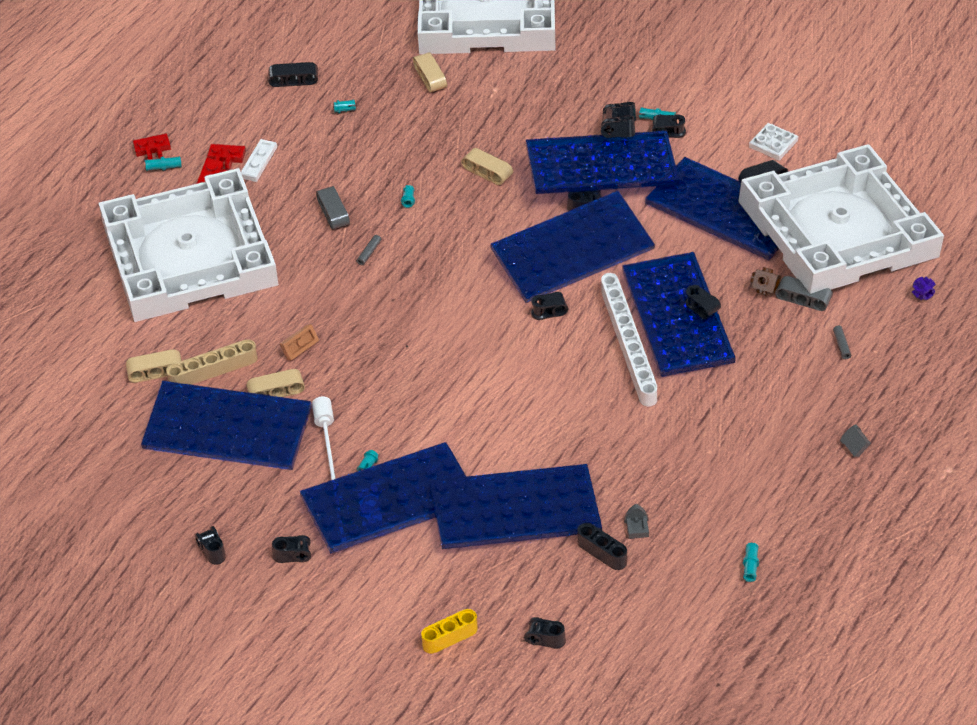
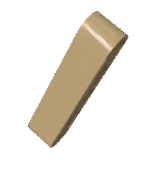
(213, 363)

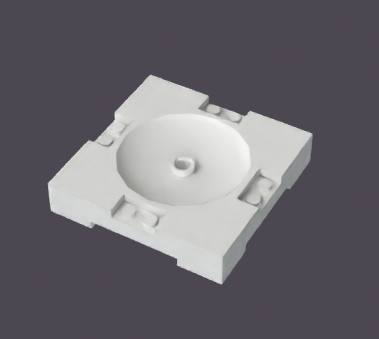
(468, 24)
(840, 219)
(188, 245)

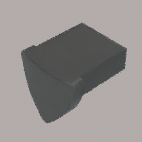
(855, 440)
(636, 521)

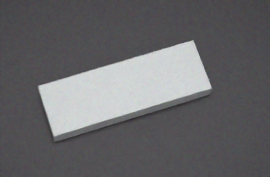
(258, 160)

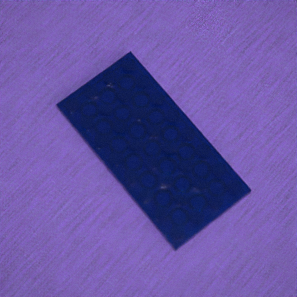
(601, 162)
(711, 204)
(572, 246)
(676, 334)
(227, 425)
(379, 497)
(513, 506)

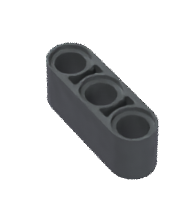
(332, 207)
(793, 291)

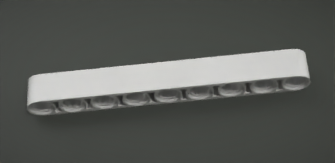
(629, 339)

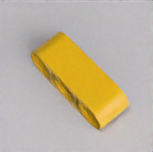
(449, 631)

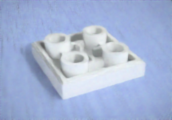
(773, 141)

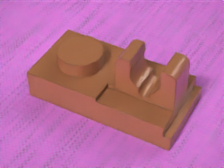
(299, 342)

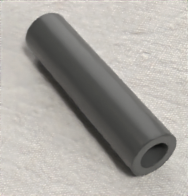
(368, 250)
(842, 342)

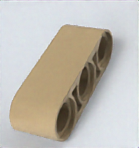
(429, 72)
(487, 166)
(151, 365)
(277, 384)

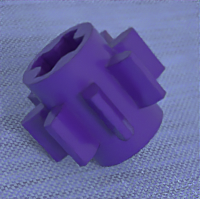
(923, 288)

